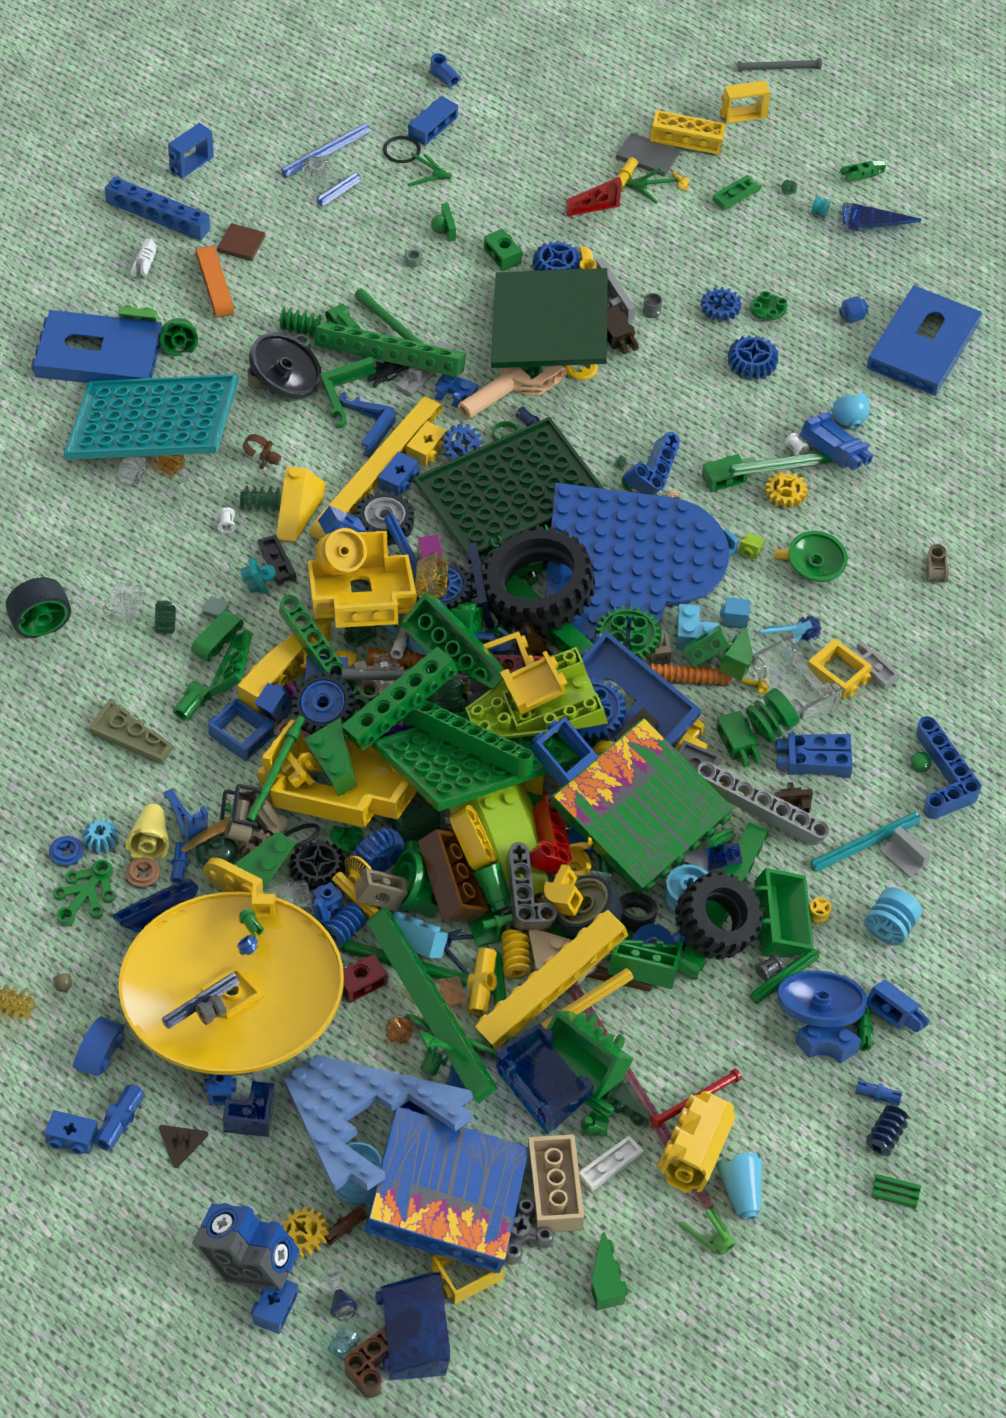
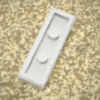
(610, 1163)

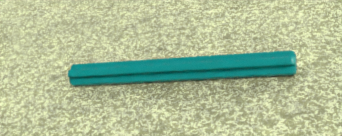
(864, 842)

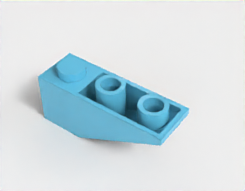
(425, 939)

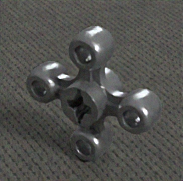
(525, 1211)

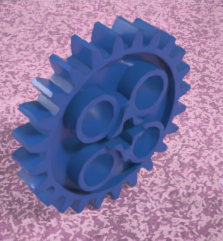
(615, 711)

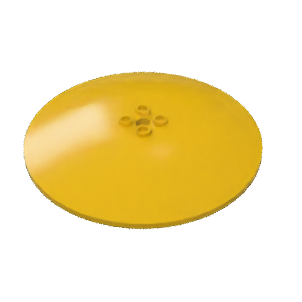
(283, 990)

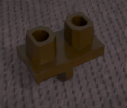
(796, 797)

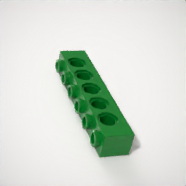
(399, 698)

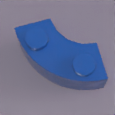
(828, 1041)
(99, 1046)

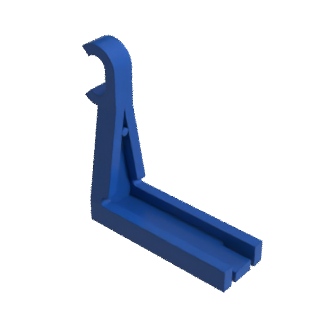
(383, 414)
(191, 825)

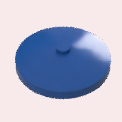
(822, 998)

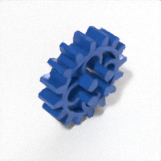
(729, 307)

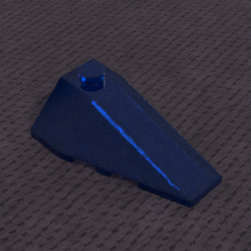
(865, 217)

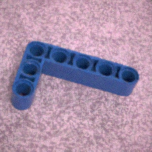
(953, 768)

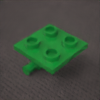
(487, 928)

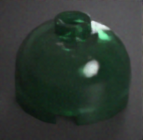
(216, 847)

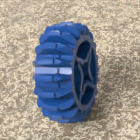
(557, 257)
(764, 359)
(381, 849)

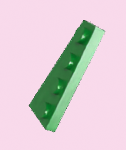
(232, 665)

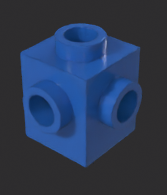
(332, 897)
(219, 1088)

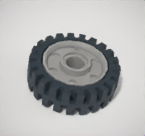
(374, 509)

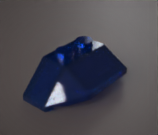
(145, 910)

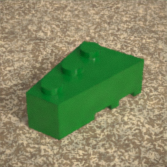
(333, 756)
(647, 962)

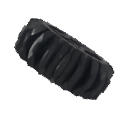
(305, 861)

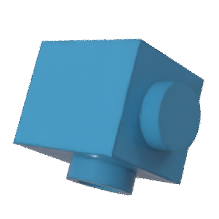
(735, 612)

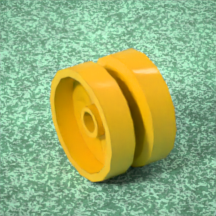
(341, 552)

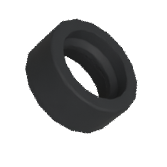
(640, 901)

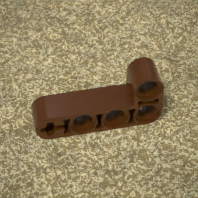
(368, 1363)

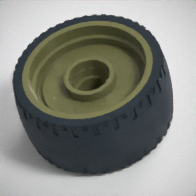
(597, 898)

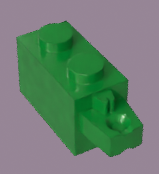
(717, 473)

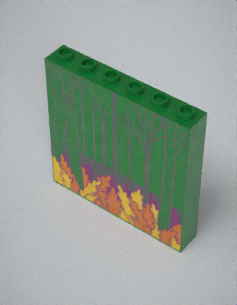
(642, 806)

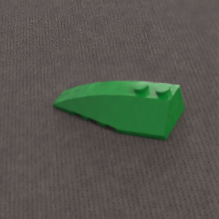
(435, 625)

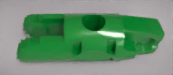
(863, 170)

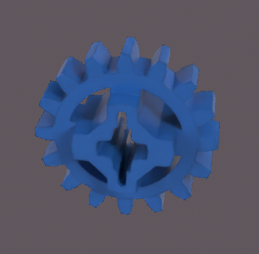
(462, 435)

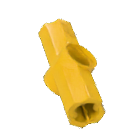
(482, 981)

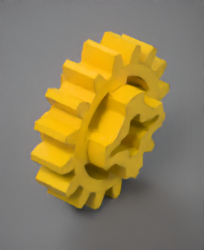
(786, 489)
(309, 1222)

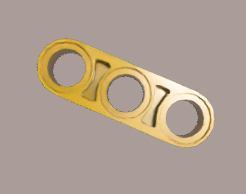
(472, 838)

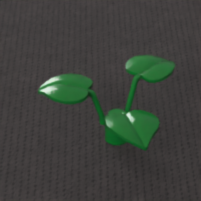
(433, 1058)

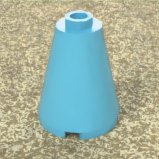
(743, 1183)

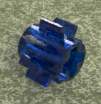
(812, 632)

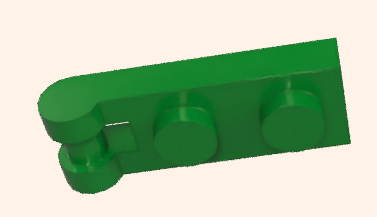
(736, 192)

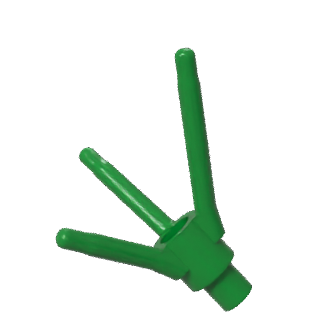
(438, 172)
(641, 183)

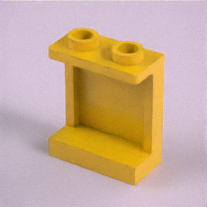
(535, 683)

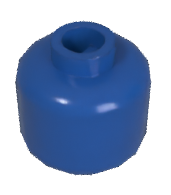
(853, 309)

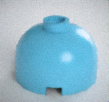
(851, 410)

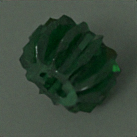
(164, 617)

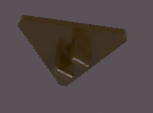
(181, 1142)

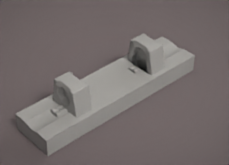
(618, 295)
(417, 377)

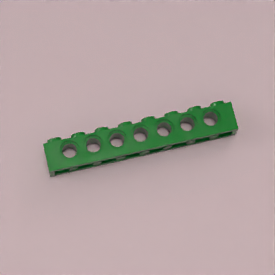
(390, 349)

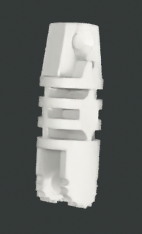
(144, 258)

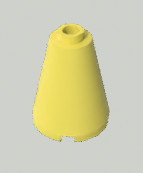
(149, 834)

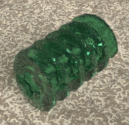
(260, 499)

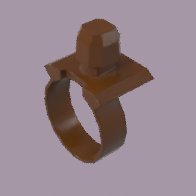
(266, 454)

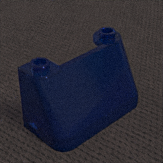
(542, 1078)
(415, 1327)

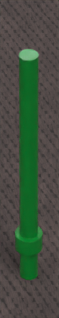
(291, 736)

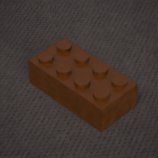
(452, 878)

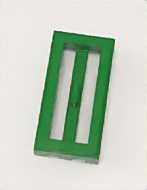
(897, 1183)

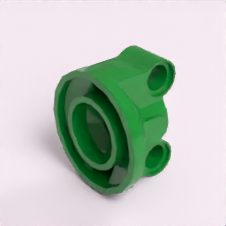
(419, 888)

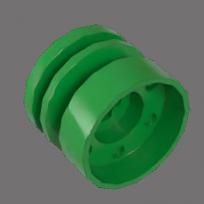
(775, 713)

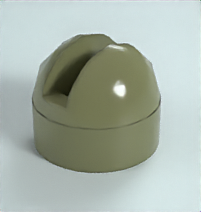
(63, 982)

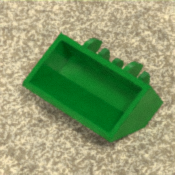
(786, 913)
(589, 1051)

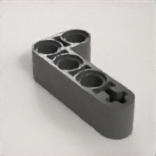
(524, 886)

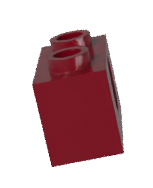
(374, 978)

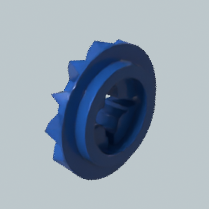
(62, 844)

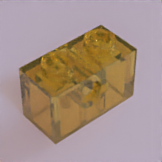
(432, 576)

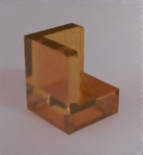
(170, 464)
(452, 990)

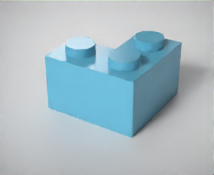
(689, 626)

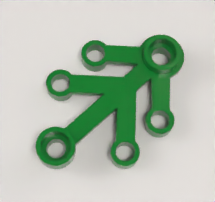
(85, 890)

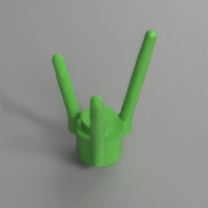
(721, 1240)

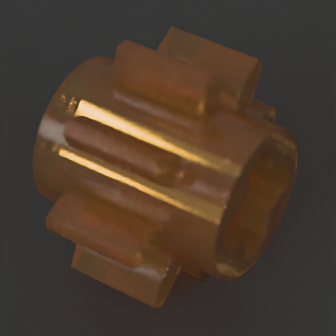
(399, 1029)

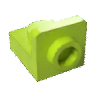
(751, 545)

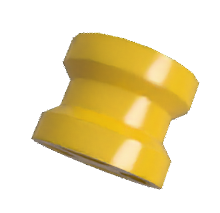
(821, 905)

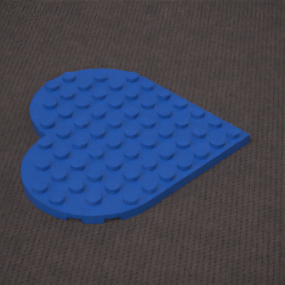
(640, 550)

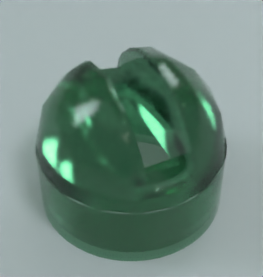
(789, 185)

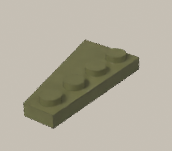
(124, 730)

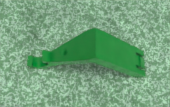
(341, 376)

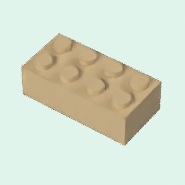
(555, 1183)

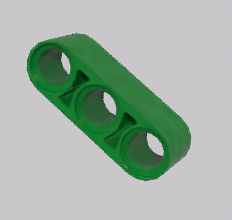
(218, 633)

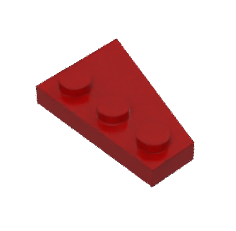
(595, 199)

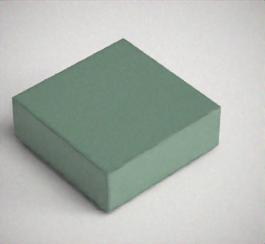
(215, 607)

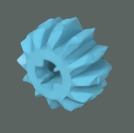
(100, 836)

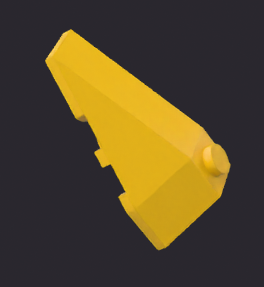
(299, 500)

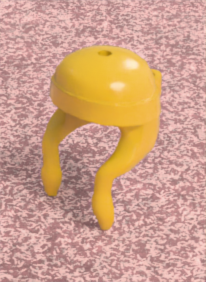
(580, 859)

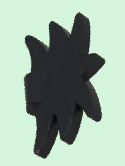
(386, 372)

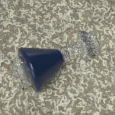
(342, 1306)

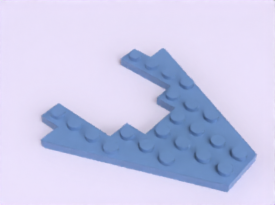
(334, 1091)

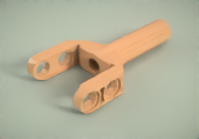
(510, 380)

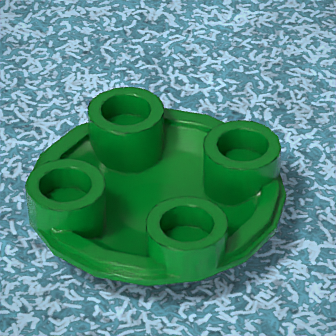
(768, 306)
(346, 838)

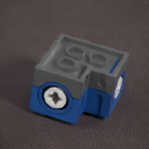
(245, 1248)

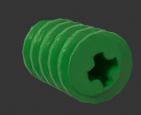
(299, 323)

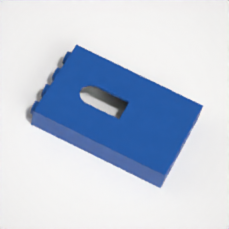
(126, 351)
(915, 358)
(670, 707)

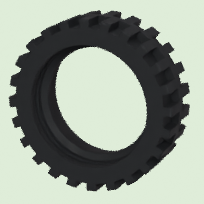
(532, 548)

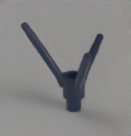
(454, 936)

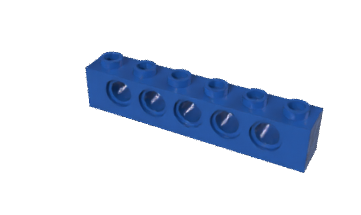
(157, 208)

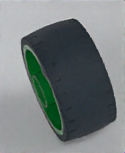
(38, 607)

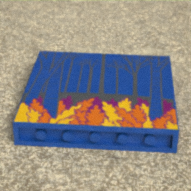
(447, 1190)

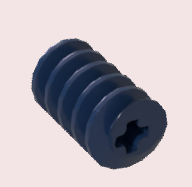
(887, 1130)

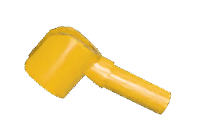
(682, 184)
(761, 687)

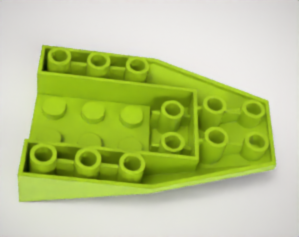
(579, 705)

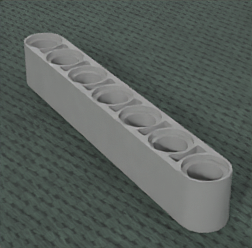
(770, 805)

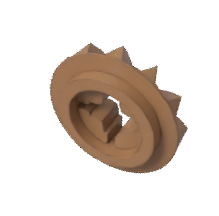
(142, 864)

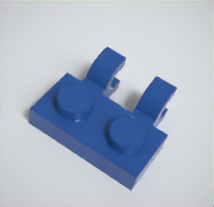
(457, 386)

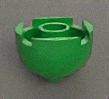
(178, 333)

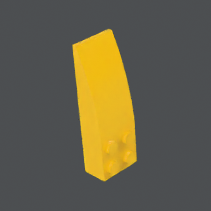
(279, 666)

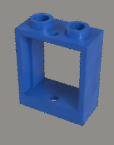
(196, 136)
(574, 740)
(254, 742)

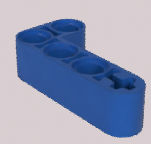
(653, 476)

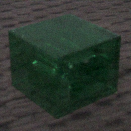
(620, 462)

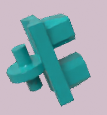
(257, 576)

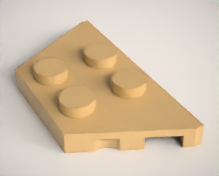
(547, 945)

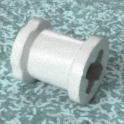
(796, 445)
(226, 522)

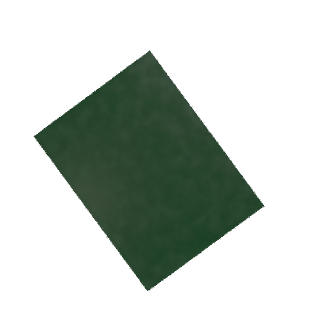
(550, 318)
(503, 485)

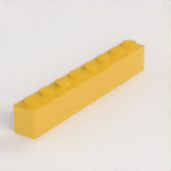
(551, 980)

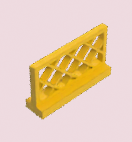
(692, 138)

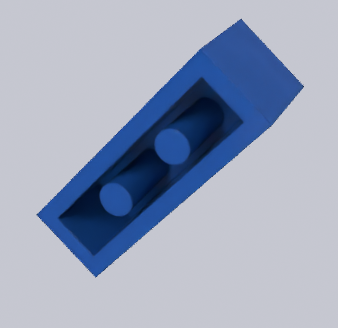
(433, 120)

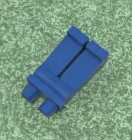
(836, 442)
(815, 754)

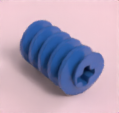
(345, 923)

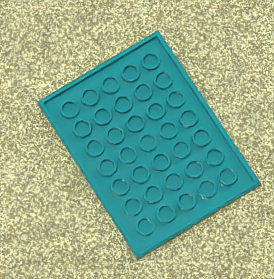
(152, 417)

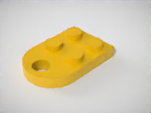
(230, 877)

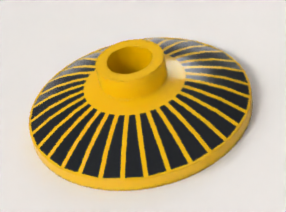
(355, 867)

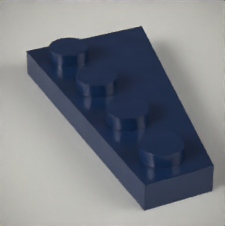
(478, 588)

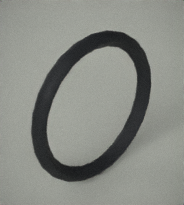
(396, 138)
(304, 826)

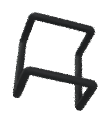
(255, 790)

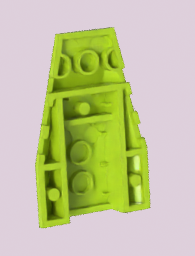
(507, 820)

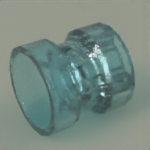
(344, 1343)

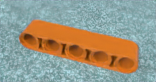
(215, 281)

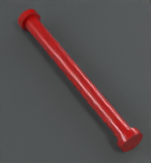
(657, 1121)

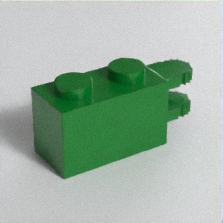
(738, 737)

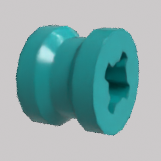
(820, 206)

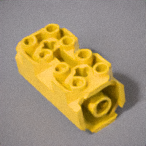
(696, 1142)

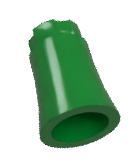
(493, 886)

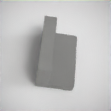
(906, 853)

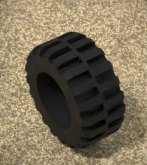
(735, 898)

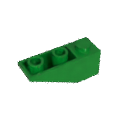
(737, 657)
(606, 1282)

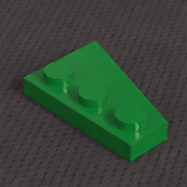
(267, 857)

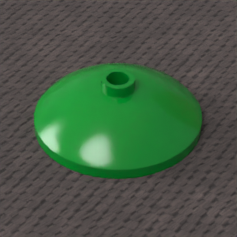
(819, 549)

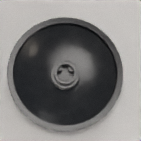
(285, 365)

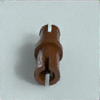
(345, 1225)

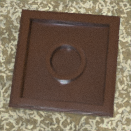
(241, 242)

